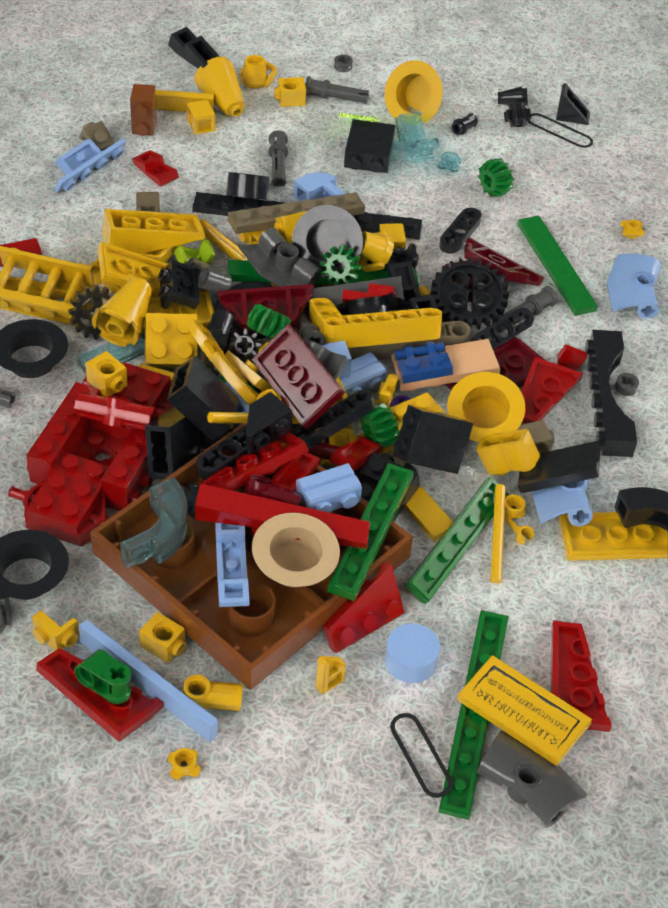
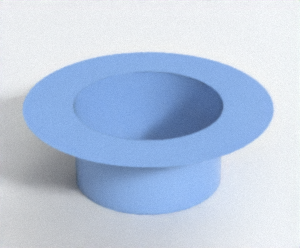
(412, 653)

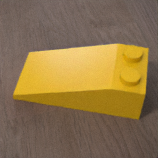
(149, 230)

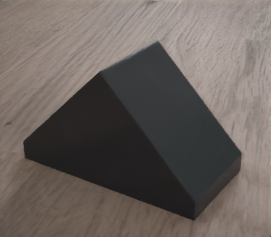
(571, 107)

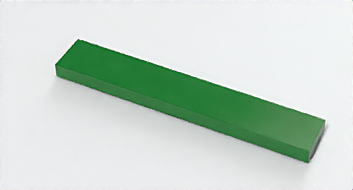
(557, 265)
(380, 513)
(453, 543)

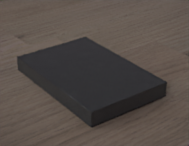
(562, 467)

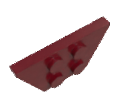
(506, 266)
(282, 299)

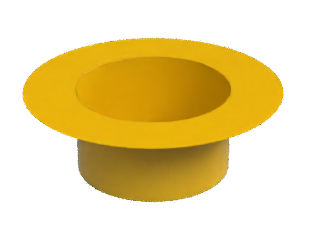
(415, 86)
(488, 402)

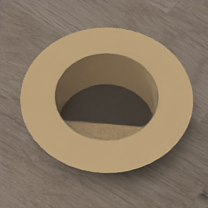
(295, 561)

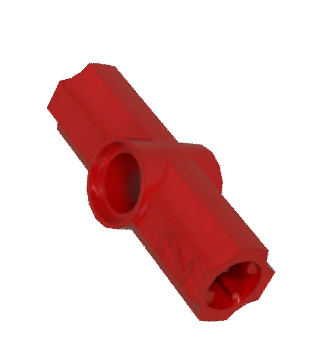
(114, 411)

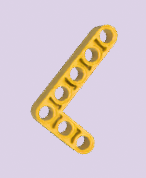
(374, 328)

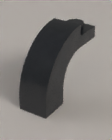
(411, 293)
(642, 506)

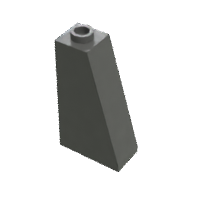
(335, 292)

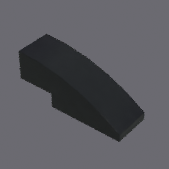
(191, 48)

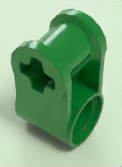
(105, 676)

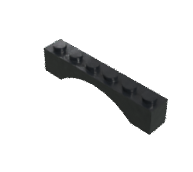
(616, 429)

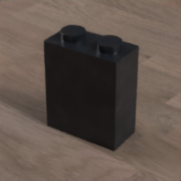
(369, 146)
(199, 391)
(432, 439)
(170, 443)

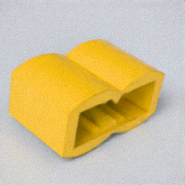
(508, 452)

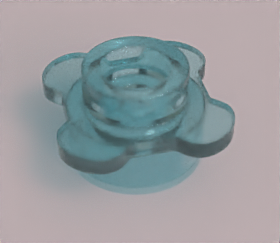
(449, 161)

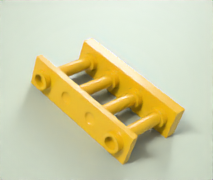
(41, 305)

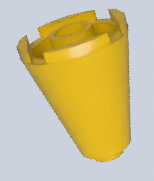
(221, 80)
(124, 313)

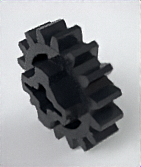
(84, 311)

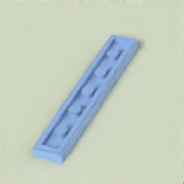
(152, 682)

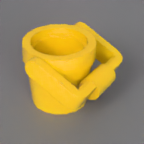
(254, 72)
(377, 249)

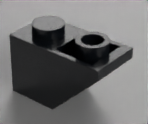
(266, 421)

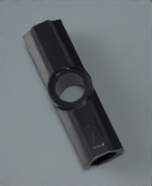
(220, 329)

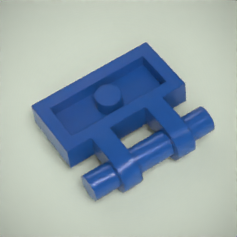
(424, 367)

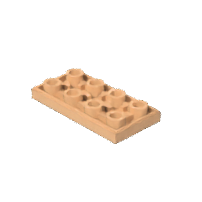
(466, 360)

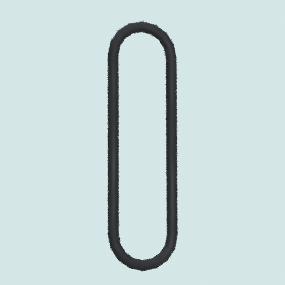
(583, 146)
(430, 745)

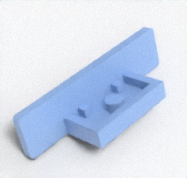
(84, 158)

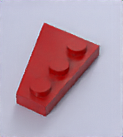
(546, 387)
(373, 608)

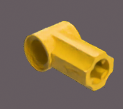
(213, 694)

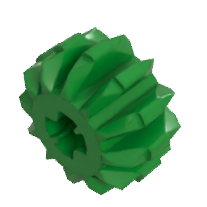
(496, 177)
(342, 256)
(266, 321)
(380, 426)

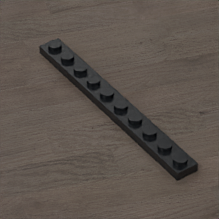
(368, 222)

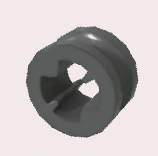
(343, 63)
(627, 379)

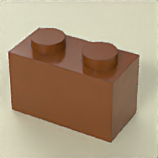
(143, 109)

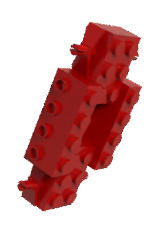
(63, 463)

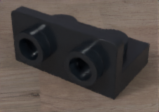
(179, 285)

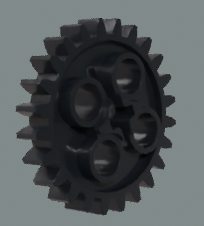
(492, 294)

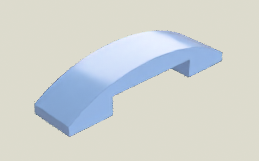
(231, 565)

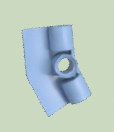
(633, 284)
(564, 499)

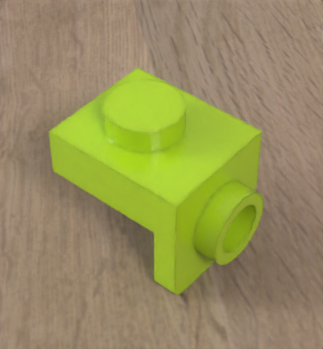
(204, 253)

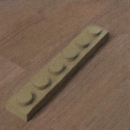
(264, 217)

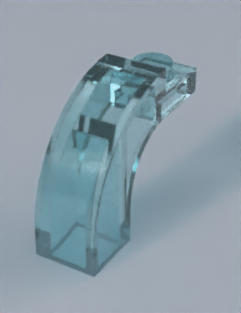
(413, 138)
(167, 534)

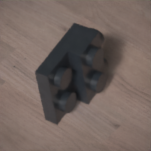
(372, 472)

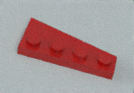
(263, 462)
(573, 675)
(116, 719)

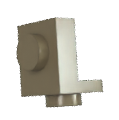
(98, 134)
(148, 201)

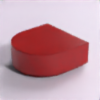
(571, 357)

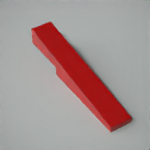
(242, 509)

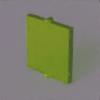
(358, 117)

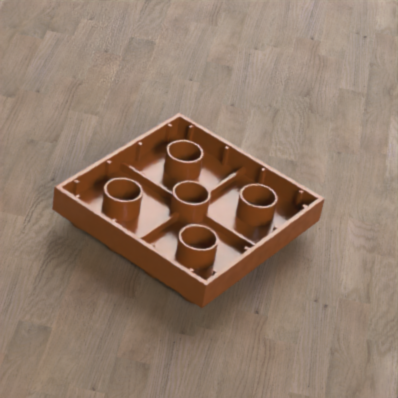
(185, 587)

